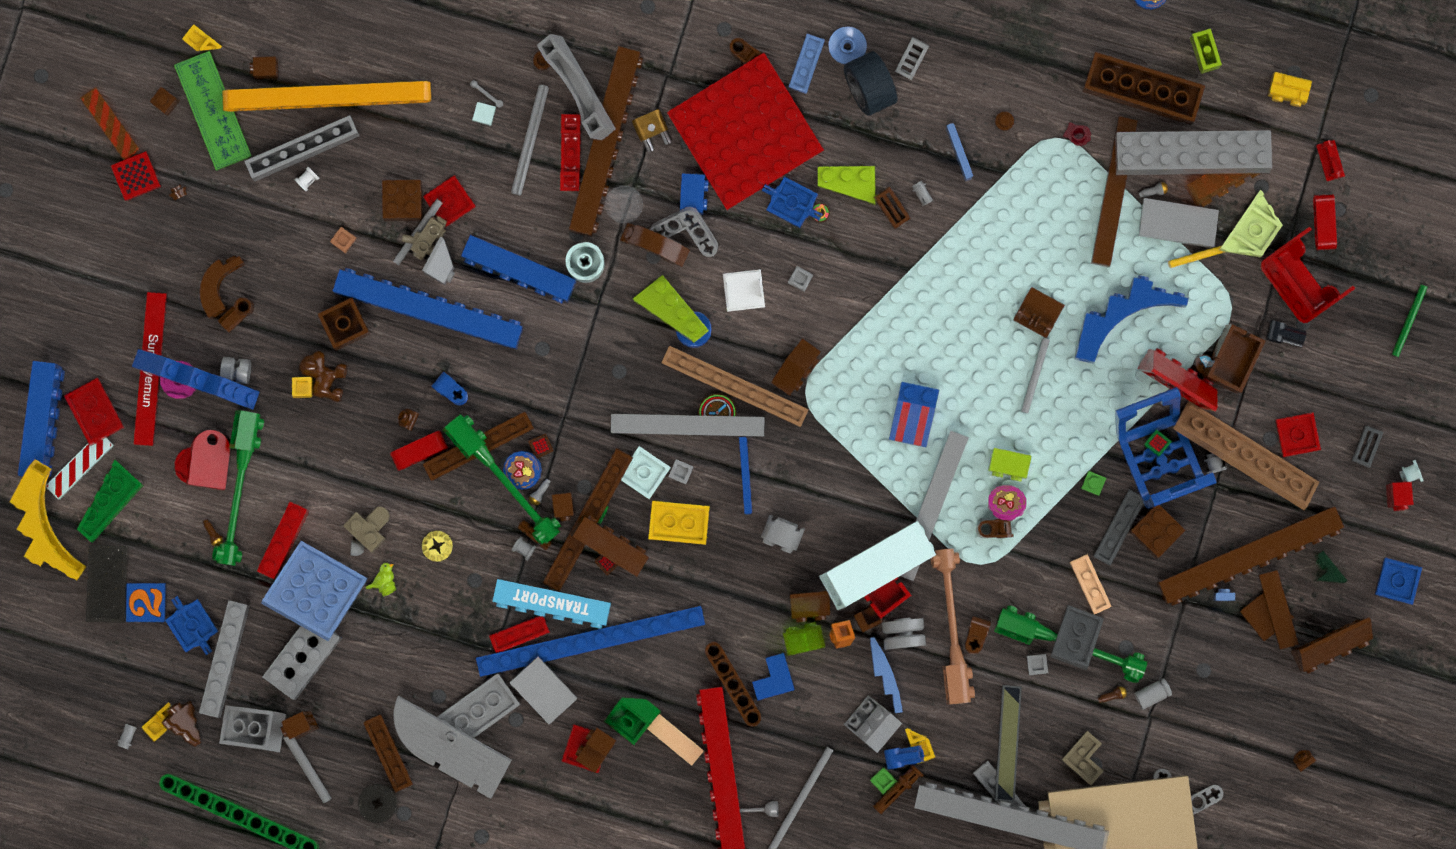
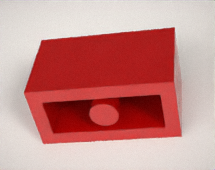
(1399, 495)

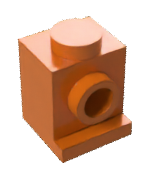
(842, 634)

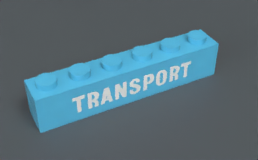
(551, 602)

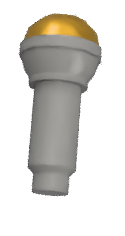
(1160, 188)
(536, 497)

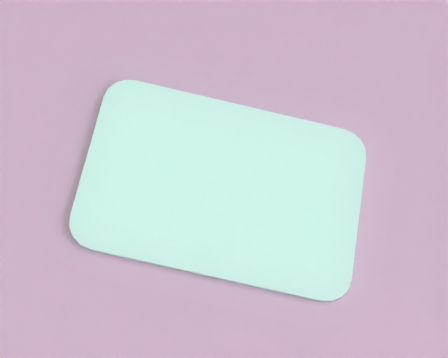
(956, 333)

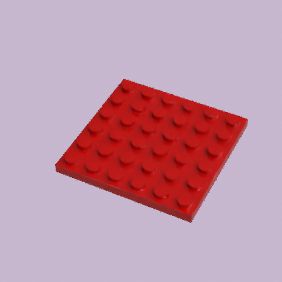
(745, 131)

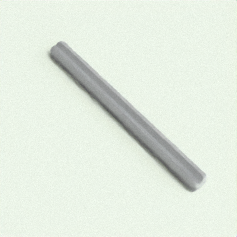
(530, 139)

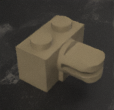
(368, 529)

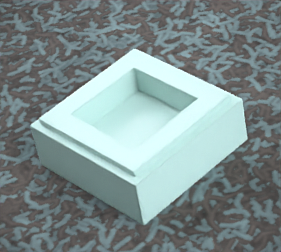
(484, 113)

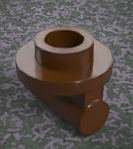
(407, 419)
(1303, 759)

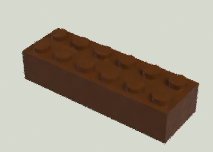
(1143, 88)

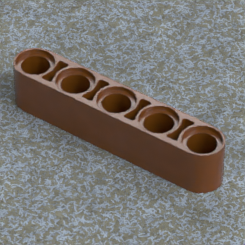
(731, 674)

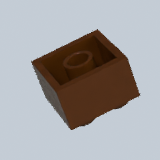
(402, 200)
(344, 324)
(1157, 531)

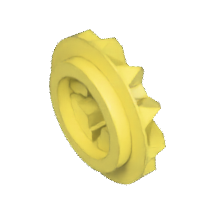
(445, 549)

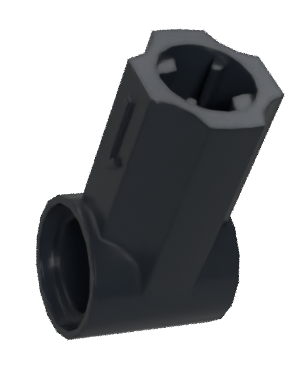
(1280, 332)

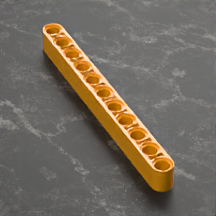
(326, 96)

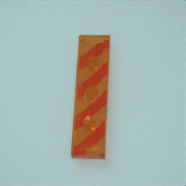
(110, 123)

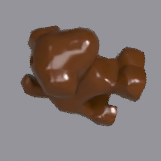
(314, 367)

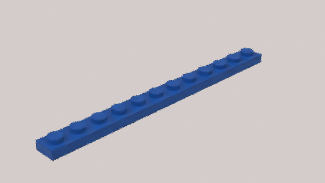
(591, 641)

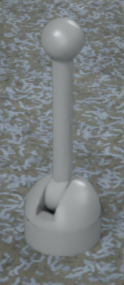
(770, 809)

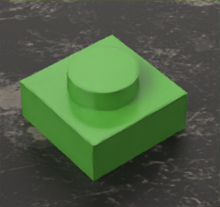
(1093, 483)

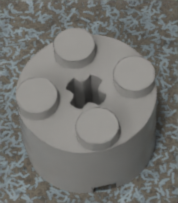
(782, 533)

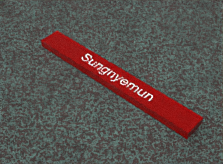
(148, 382)

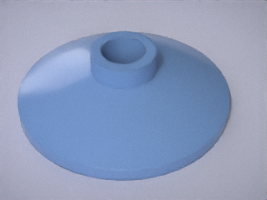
(844, 36)

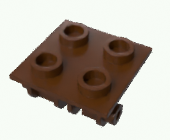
(1038, 312)

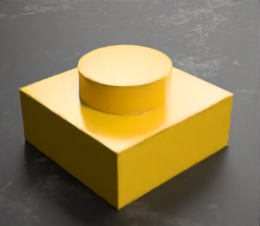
(302, 387)

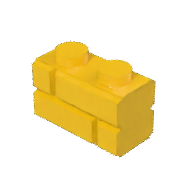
(1289, 89)

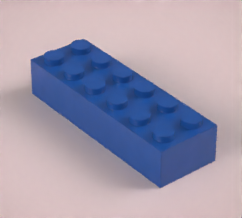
(41, 415)

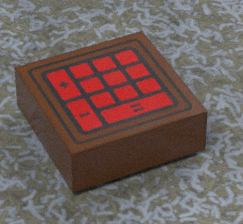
(541, 446)
(605, 564)

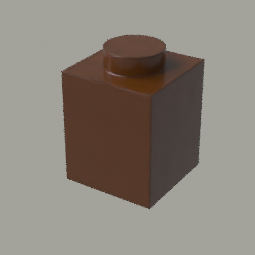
(264, 67)
(164, 101)
(563, 506)

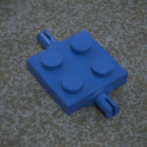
(792, 202)
(191, 625)

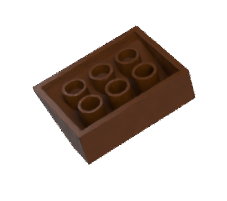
(1333, 644)

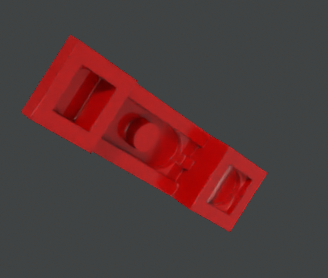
(570, 152)

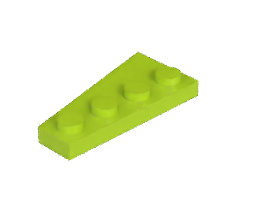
(667, 305)

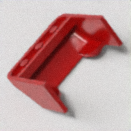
(1296, 283)

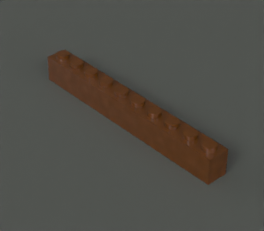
(604, 151)
(1250, 555)

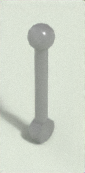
(474, 84)

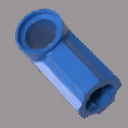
(899, 757)

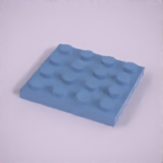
(314, 591)

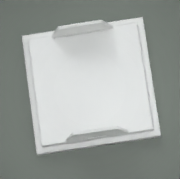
(743, 290)

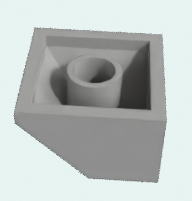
(439, 264)

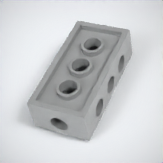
(303, 671)

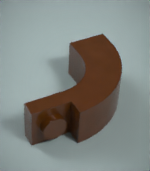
(655, 244)
(211, 283)

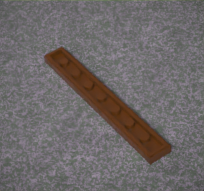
(1111, 204)
(594, 507)

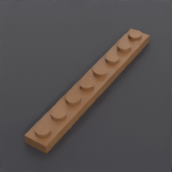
(734, 386)

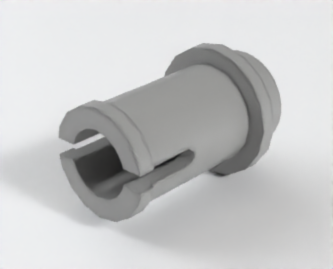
(922, 193)
(126, 737)

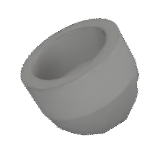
(356, 548)

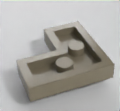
(1079, 758)

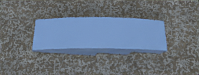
(882, 668)

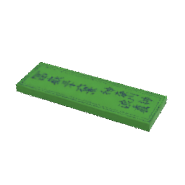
(218, 127)

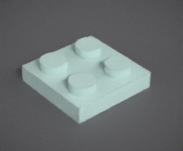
(645, 472)

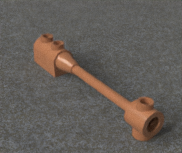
(957, 673)

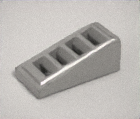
(924, 46)

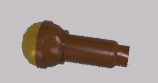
(215, 538)
(1119, 693)

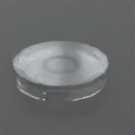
(624, 204)

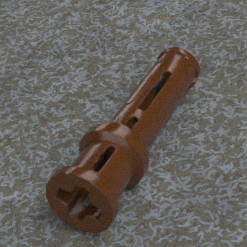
(905, 782)

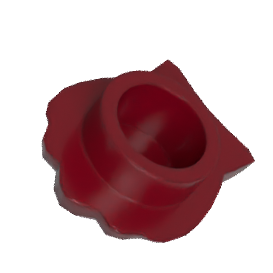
(1078, 134)

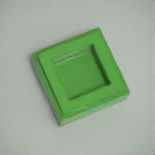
(883, 780)

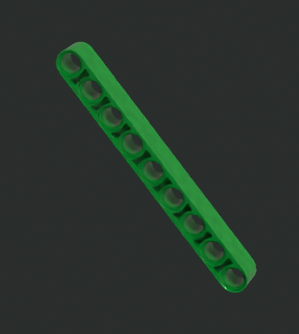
(231, 808)

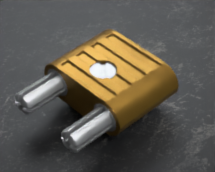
(649, 126)

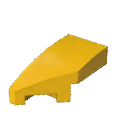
(199, 40)
(154, 727)
(916, 739)

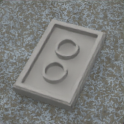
(543, 690)

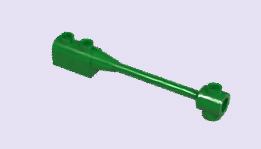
(245, 441)
(472, 443)
(1026, 628)

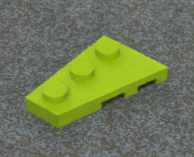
(849, 180)

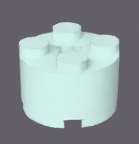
(581, 252)

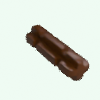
(524, 527)

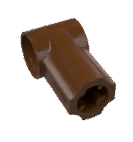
(235, 316)

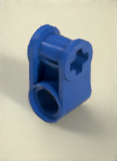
(448, 387)

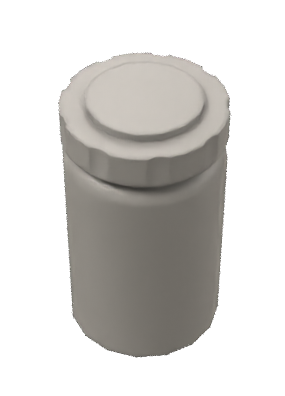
(1153, 693)

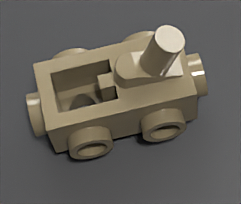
(424, 240)

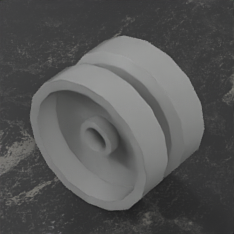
(903, 632)

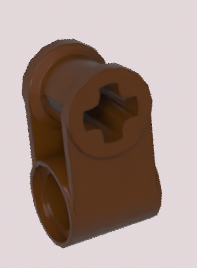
(746, 54)
(996, 529)
(977, 631)

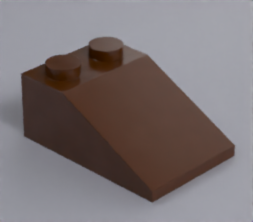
(809, 605)

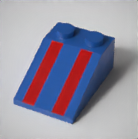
(914, 414)

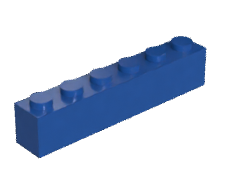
(519, 269)

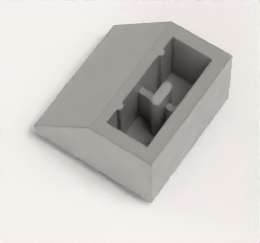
(872, 724)

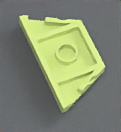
(1254, 229)

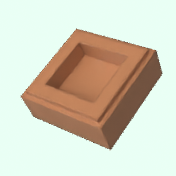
(343, 240)

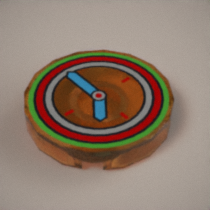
(717, 406)

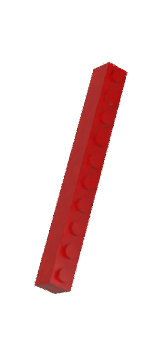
(722, 768)

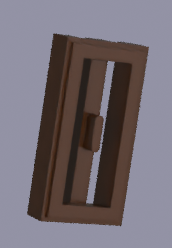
(883, 194)

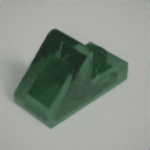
(1332, 573)

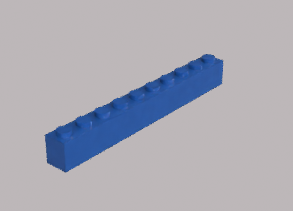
(427, 309)

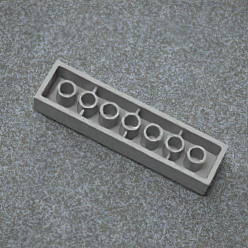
(1193, 152)

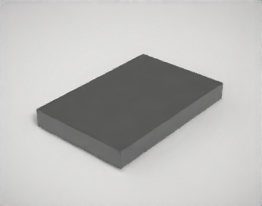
(1077, 637)

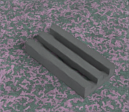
(1372, 431)

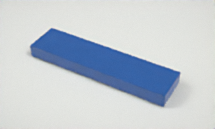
(745, 475)

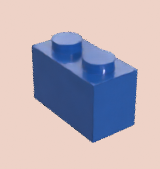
(693, 192)

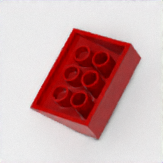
(1173, 375)

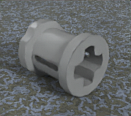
(523, 548)

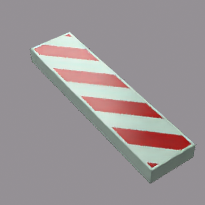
(78, 467)

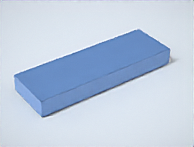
(806, 63)
(959, 152)

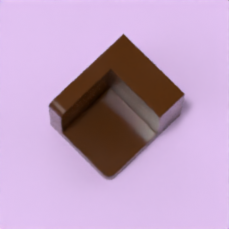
(867, 619)

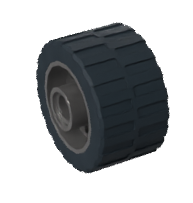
(870, 83)

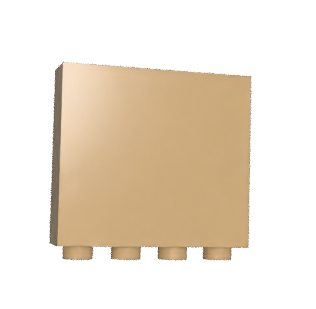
(1134, 813)

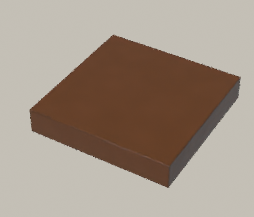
(1258, 617)

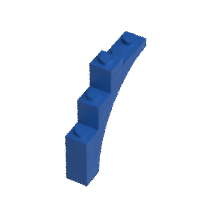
(1118, 308)
(195, 378)

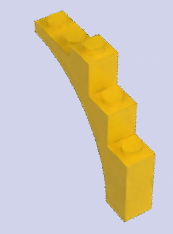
(35, 524)

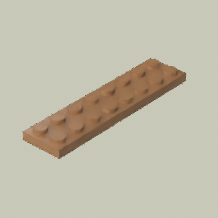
(1246, 455)

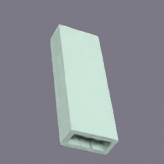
(877, 565)

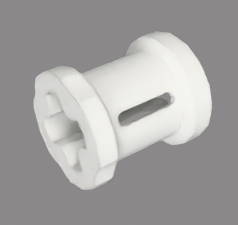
(306, 178)

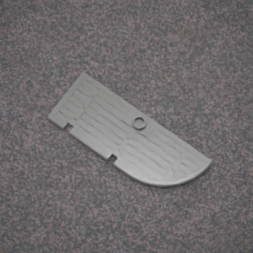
(453, 749)

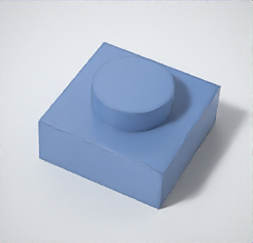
(1223, 595)

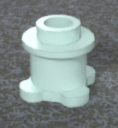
(1411, 473)

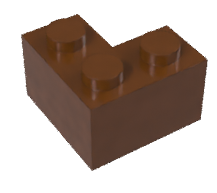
(796, 367)
(595, 750)

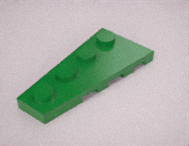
(112, 497)

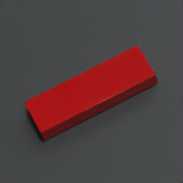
(519, 634)

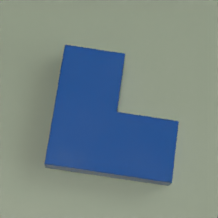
(780, 678)

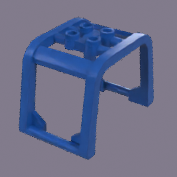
(1171, 397)

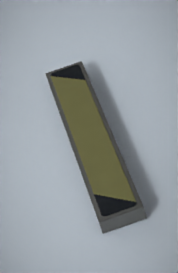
(1008, 743)

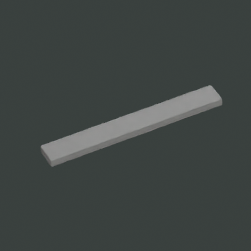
(687, 425)
(939, 487)

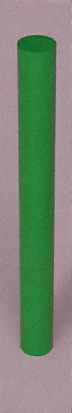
(1409, 321)

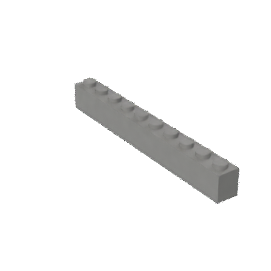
(1009, 818)

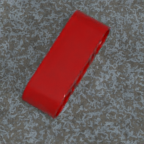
(1325, 222)
(419, 450)

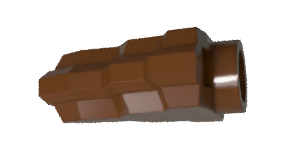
(182, 722)

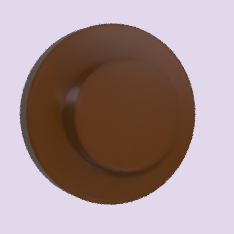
(1004, 121)
(177, 192)

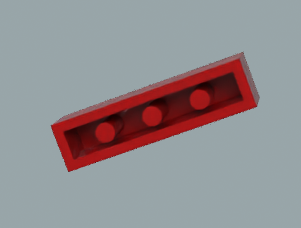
(283, 540)

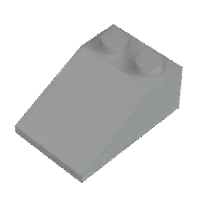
(252, 728)

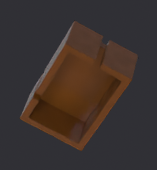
(1233, 358)

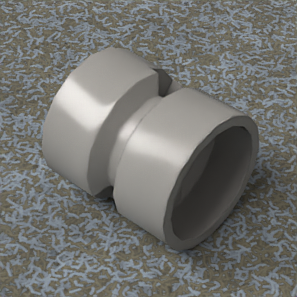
(236, 370)

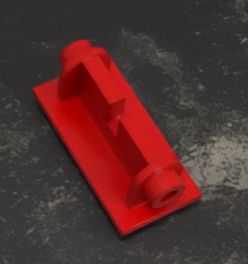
(1330, 160)

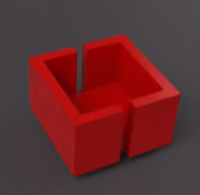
(887, 597)

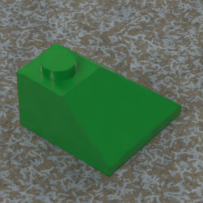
(632, 717)

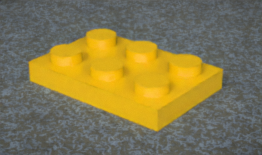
(679, 522)

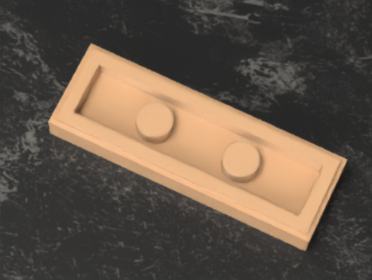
(1090, 584)
(675, 739)

